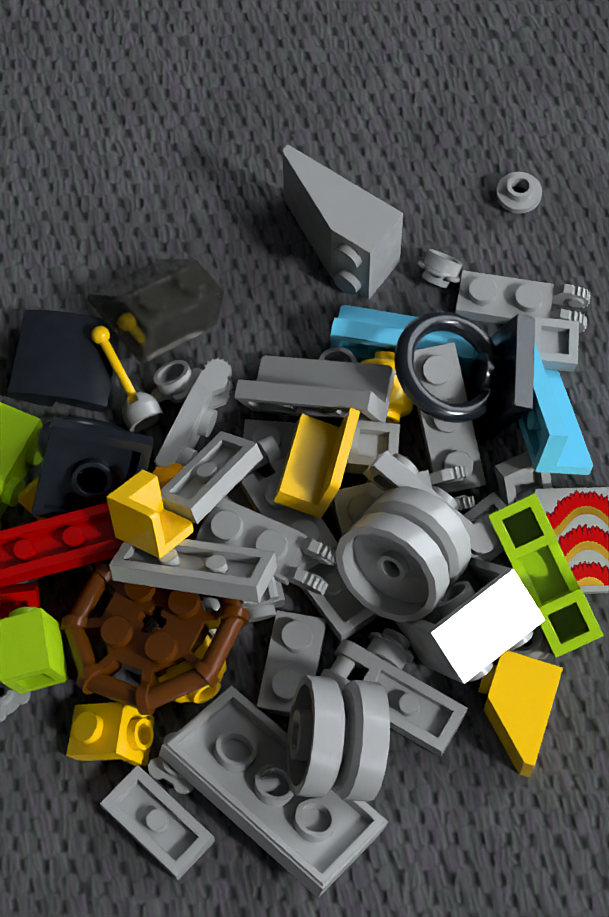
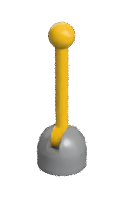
(140, 408)

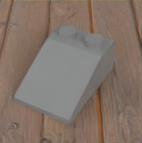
(345, 224)

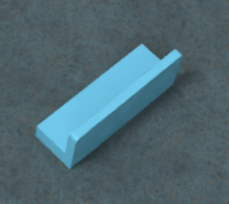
(371, 331)
(552, 428)

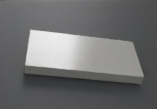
(241, 767)

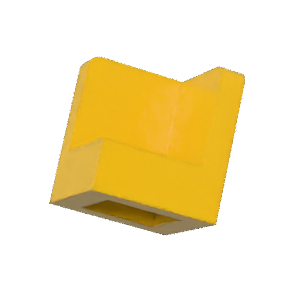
(141, 517)

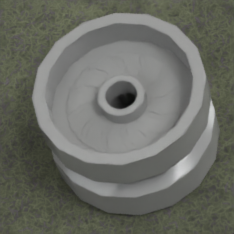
(403, 554)
(338, 738)

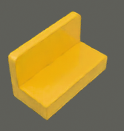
(315, 463)

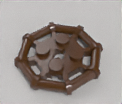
(153, 652)

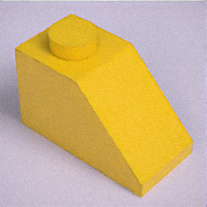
(520, 704)

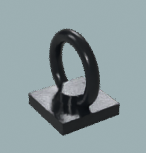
(498, 377)
(85, 463)

